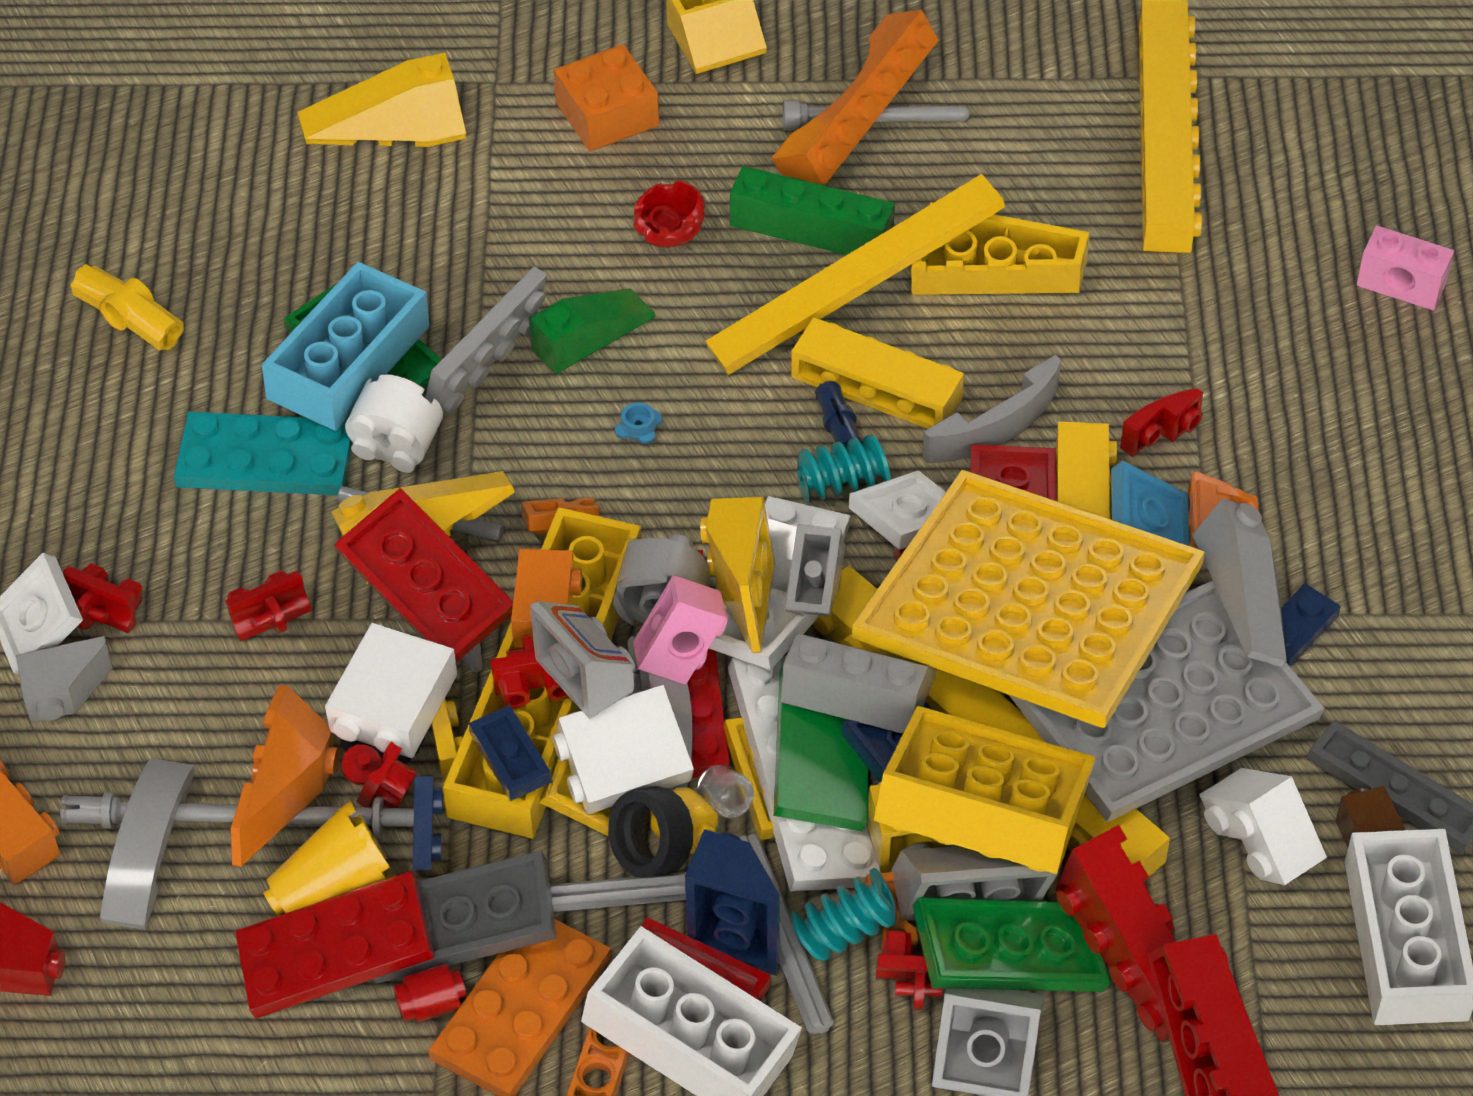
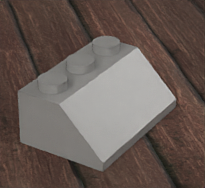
(854, 683)
(962, 875)

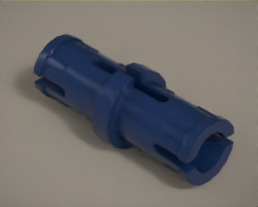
(833, 403)

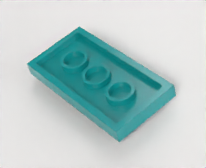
(262, 454)

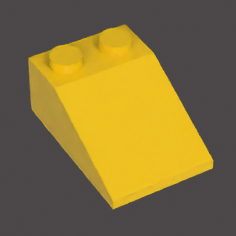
(741, 561)

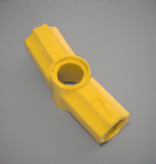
(127, 306)

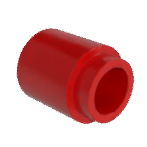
(429, 993)

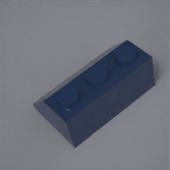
(733, 901)

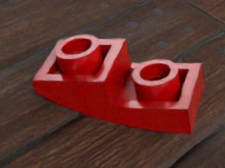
(1163, 417)

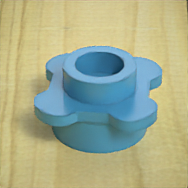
(638, 423)

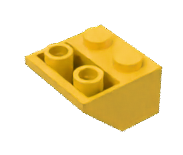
(715, 31)

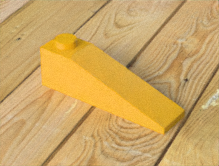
(399, 104)

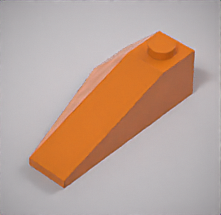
(285, 773)

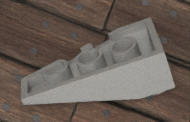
(1245, 577)

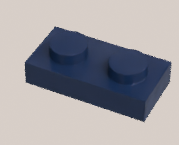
(1305, 619)
(510, 752)
(426, 803)

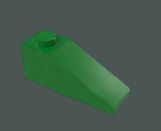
(584, 325)

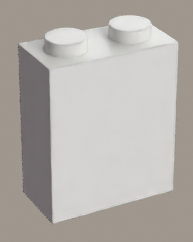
(391, 690)
(623, 749)

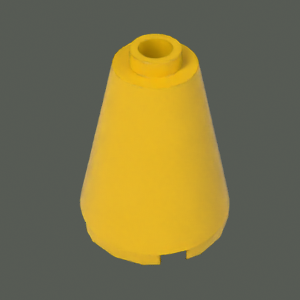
(329, 864)

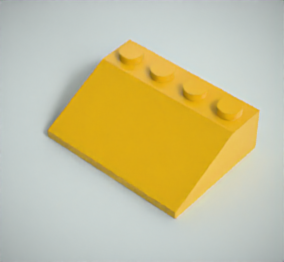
(984, 789)

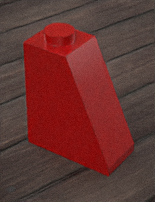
(27, 955)

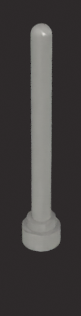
(798, 114)

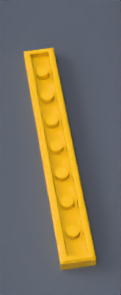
(855, 274)

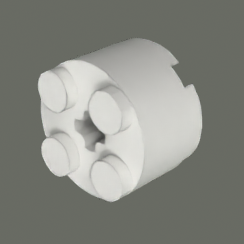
(393, 422)

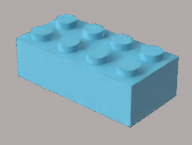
(343, 343)

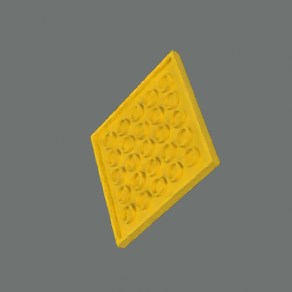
(1030, 597)

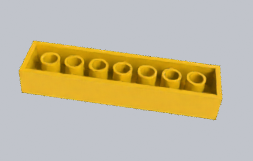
(471, 787)

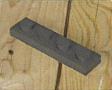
(1411, 792)

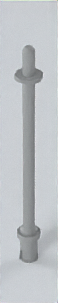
(111, 809)

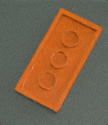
(519, 1010)

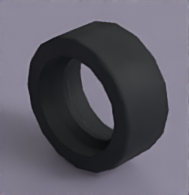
(627, 836)

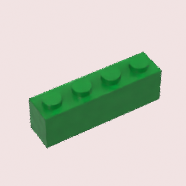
(807, 211)

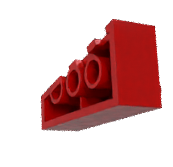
(1118, 918)
(1208, 1021)

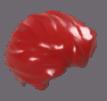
(669, 214)

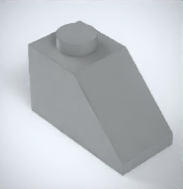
(815, 570)
(62, 677)

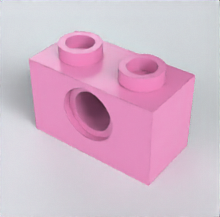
(1405, 267)
(680, 630)

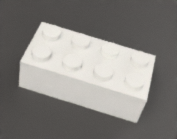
(1410, 927)
(689, 1021)

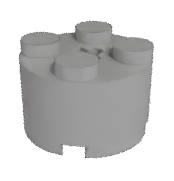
(648, 569)

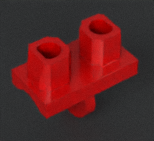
(101, 600)
(268, 605)
(521, 672)
(379, 775)
(899, 964)

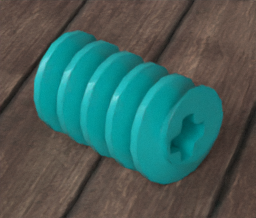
(841, 466)
(846, 919)

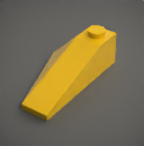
(441, 500)

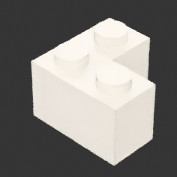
(1269, 819)

